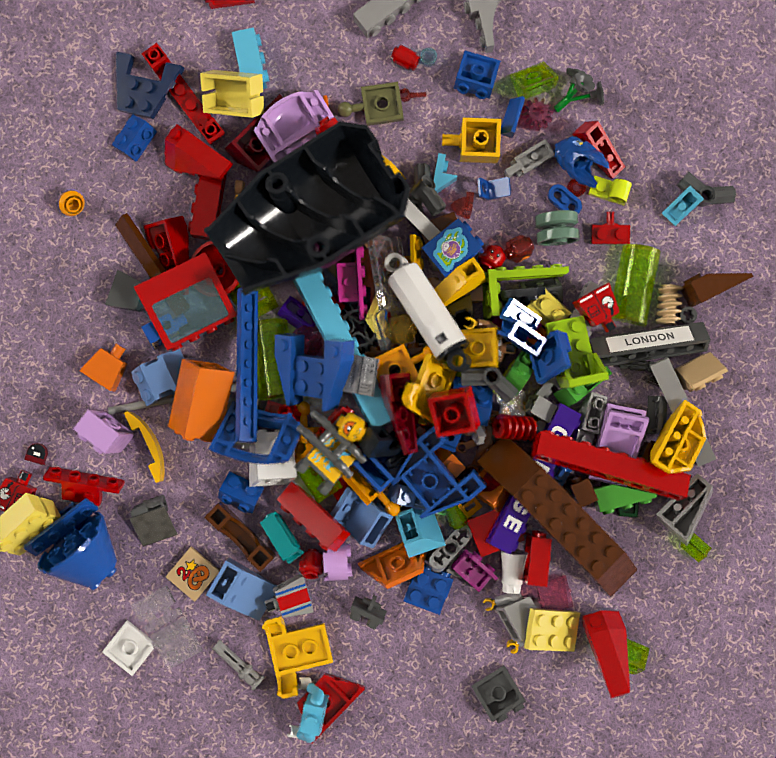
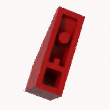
(595, 135)

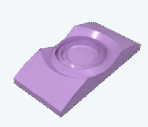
(621, 434)

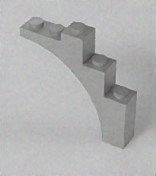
(483, 13)

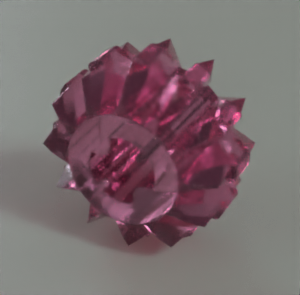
(530, 110)
(312, 343)

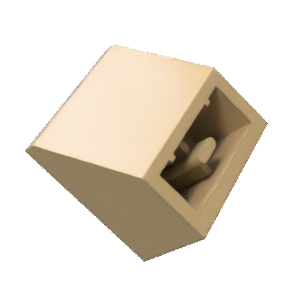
(700, 371)

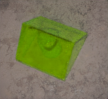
(534, 80)

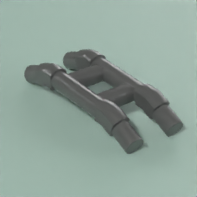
(319, 443)

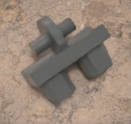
(368, 609)

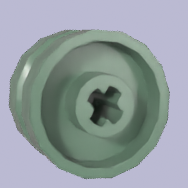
(557, 228)

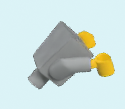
(514, 613)

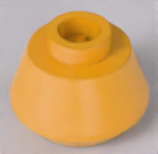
(71, 203)

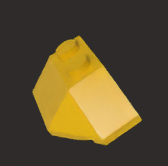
(679, 440)

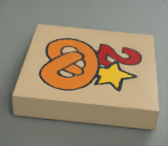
(193, 573)

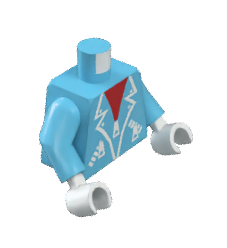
(313, 712)

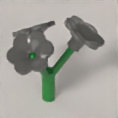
(580, 81)

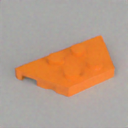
(393, 566)

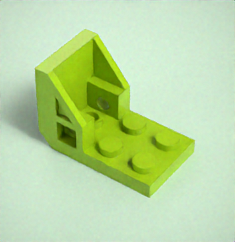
(585, 365)

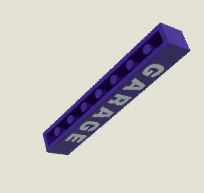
(513, 517)

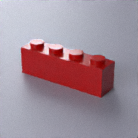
(206, 206)
(313, 517)

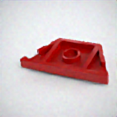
(340, 693)

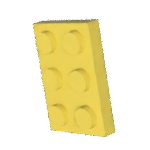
(552, 630)

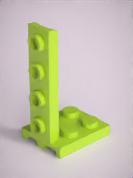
(491, 288)

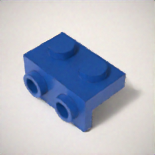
(134, 137)
(237, 492)

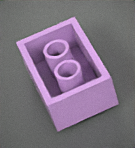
(103, 432)

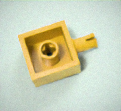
(470, 149)

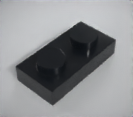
(530, 293)

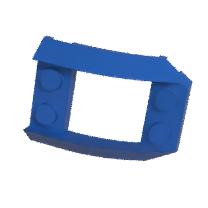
(282, 449)

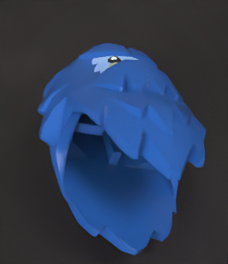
(577, 159)

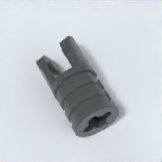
(149, 505)

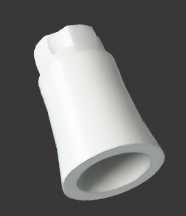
(513, 571)

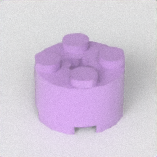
(336, 563)

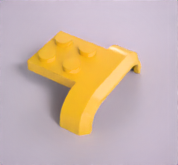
(430, 379)
(295, 652)

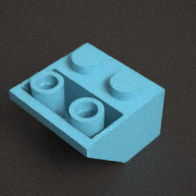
(417, 533)

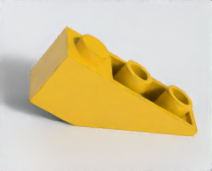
(460, 281)

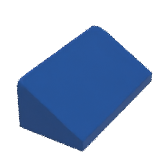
(512, 116)

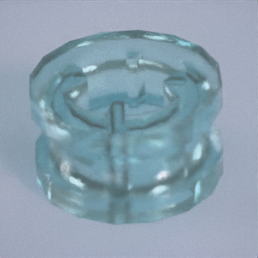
(427, 62)

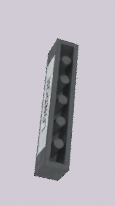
(651, 344)

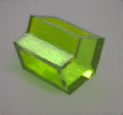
(696, 548)

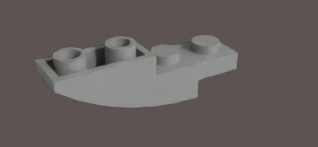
(591, 418)

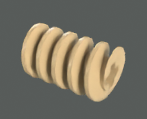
(668, 306)

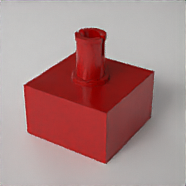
(454, 411)

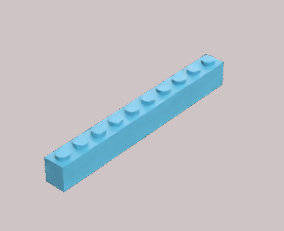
(331, 326)

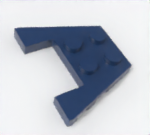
(139, 94)

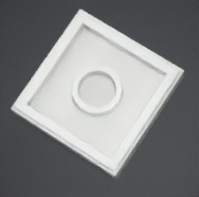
(129, 648)

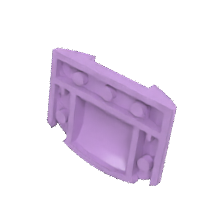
(291, 123)

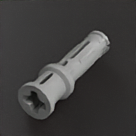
(245, 669)

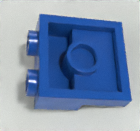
(476, 75)
(552, 358)
(429, 590)

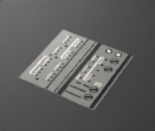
(362, 376)

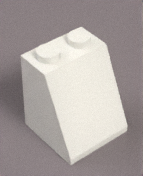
(269, 474)

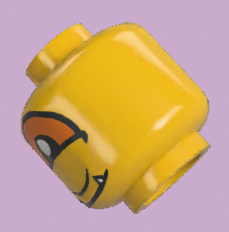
(351, 427)

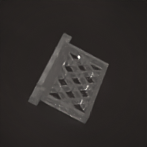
(385, 246)

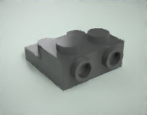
(499, 695)

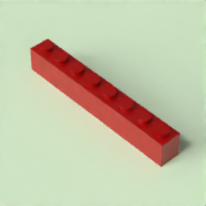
(609, 465)

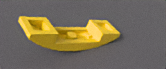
(156, 468)

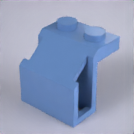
(158, 377)
(363, 521)

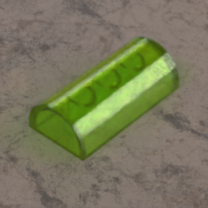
(635, 283)
(268, 376)

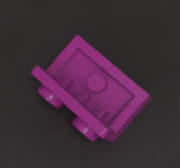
(472, 570)

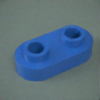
(566, 198)

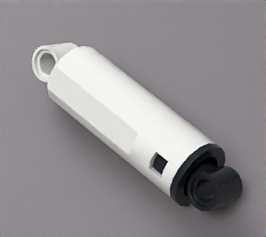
(428, 312)

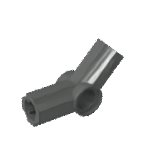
(425, 190)
(715, 195)
(501, 386)

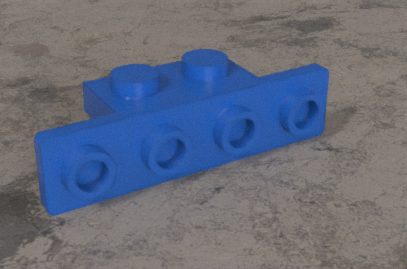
(70, 517)

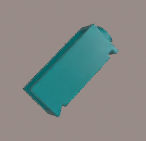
(281, 537)

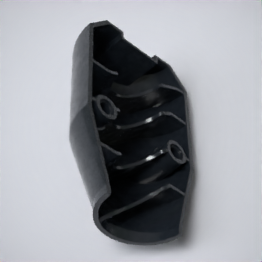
(310, 209)

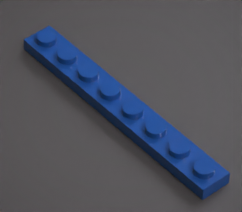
(246, 367)

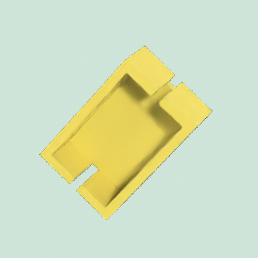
(234, 95)
(25, 521)

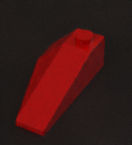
(192, 156)

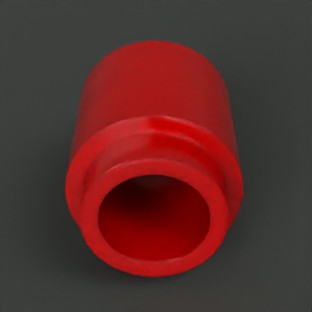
(405, 57)

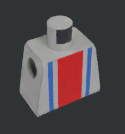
(290, 598)

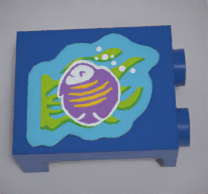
(453, 247)

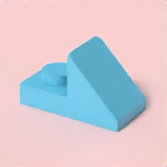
(442, 179)
(682, 205)

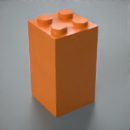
(200, 399)

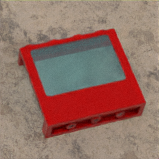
(186, 302)

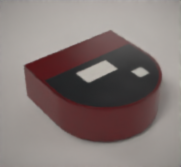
(37, 453)

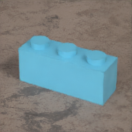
(248, 53)

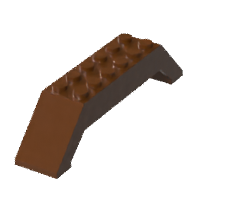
(558, 514)

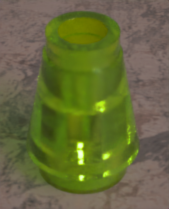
(456, 517)

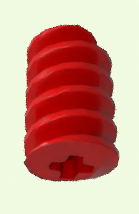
(514, 427)

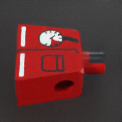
(598, 307)
(13, 489)

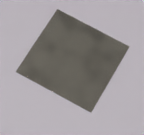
(153, 526)

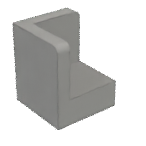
(540, 408)

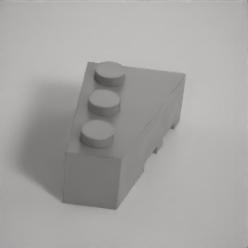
(684, 515)

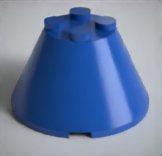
(82, 554)

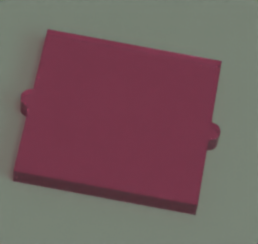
(555, 595)

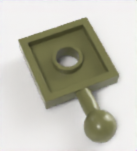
(373, 114)

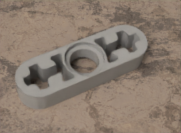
(437, 554)

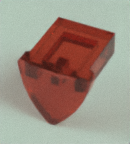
(464, 205)

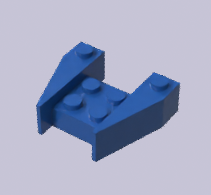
(313, 374)
(433, 481)

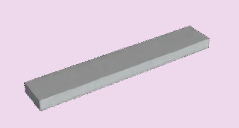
(674, 396)

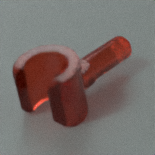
(411, 94)

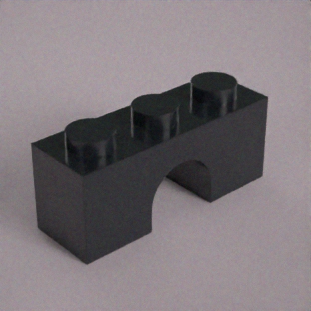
(379, 443)

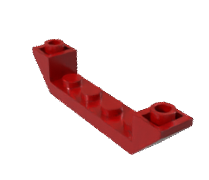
(184, 96)

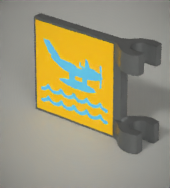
(324, 466)

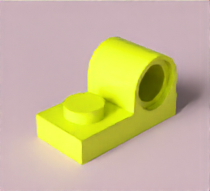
(613, 191)

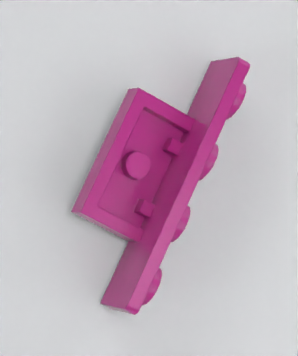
(350, 282)

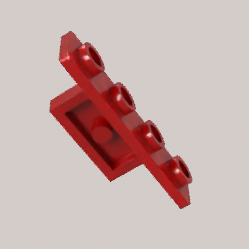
(80, 485)

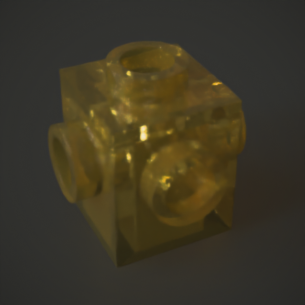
(400, 329)

